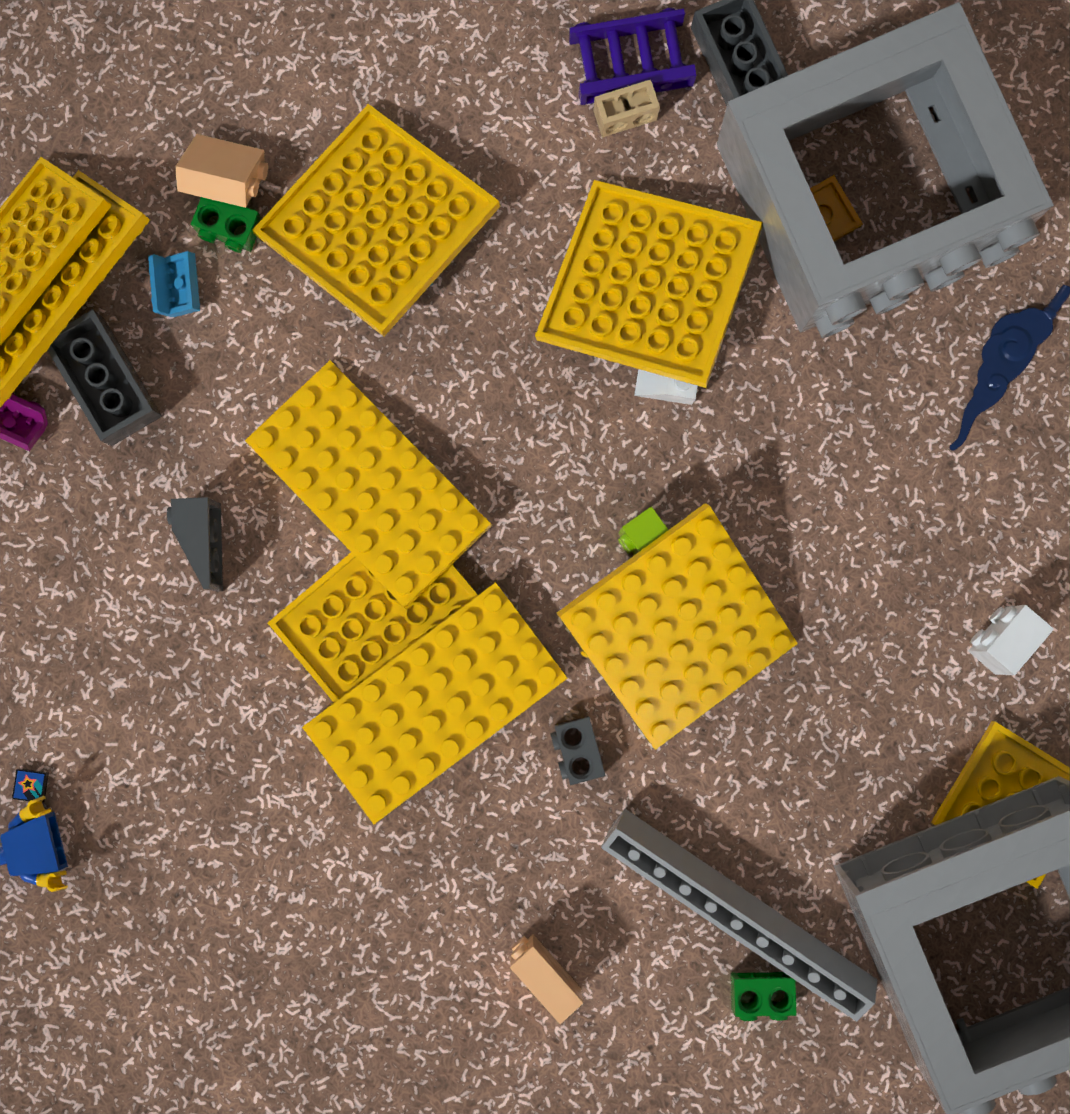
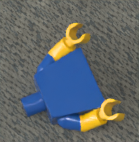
(34, 847)

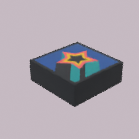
(30, 784)

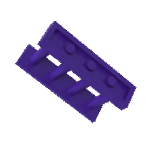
(674, 78)

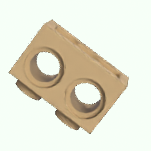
(626, 108)

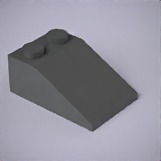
(199, 533)

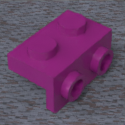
(22, 422)

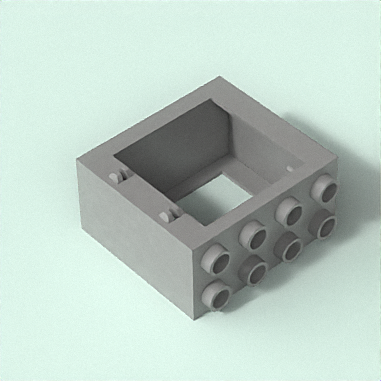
(972, 141)
(936, 875)

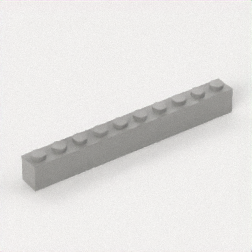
(741, 915)

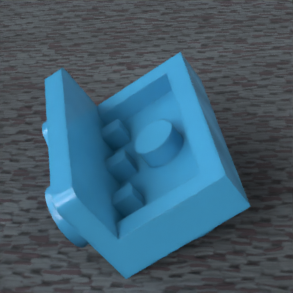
(174, 284)

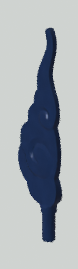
(1007, 355)

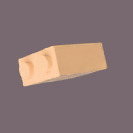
(221, 170)
(545, 978)

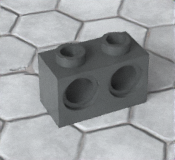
(585, 748)

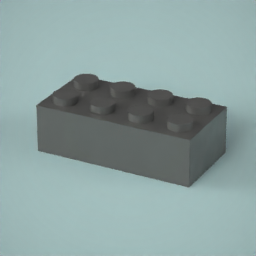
(737, 47)
(102, 379)

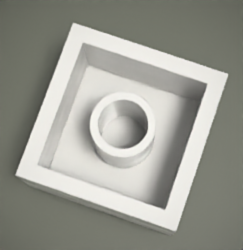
(1009, 639)

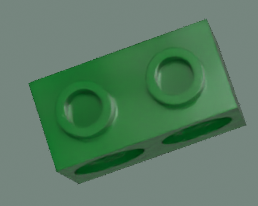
(229, 219)
(763, 985)

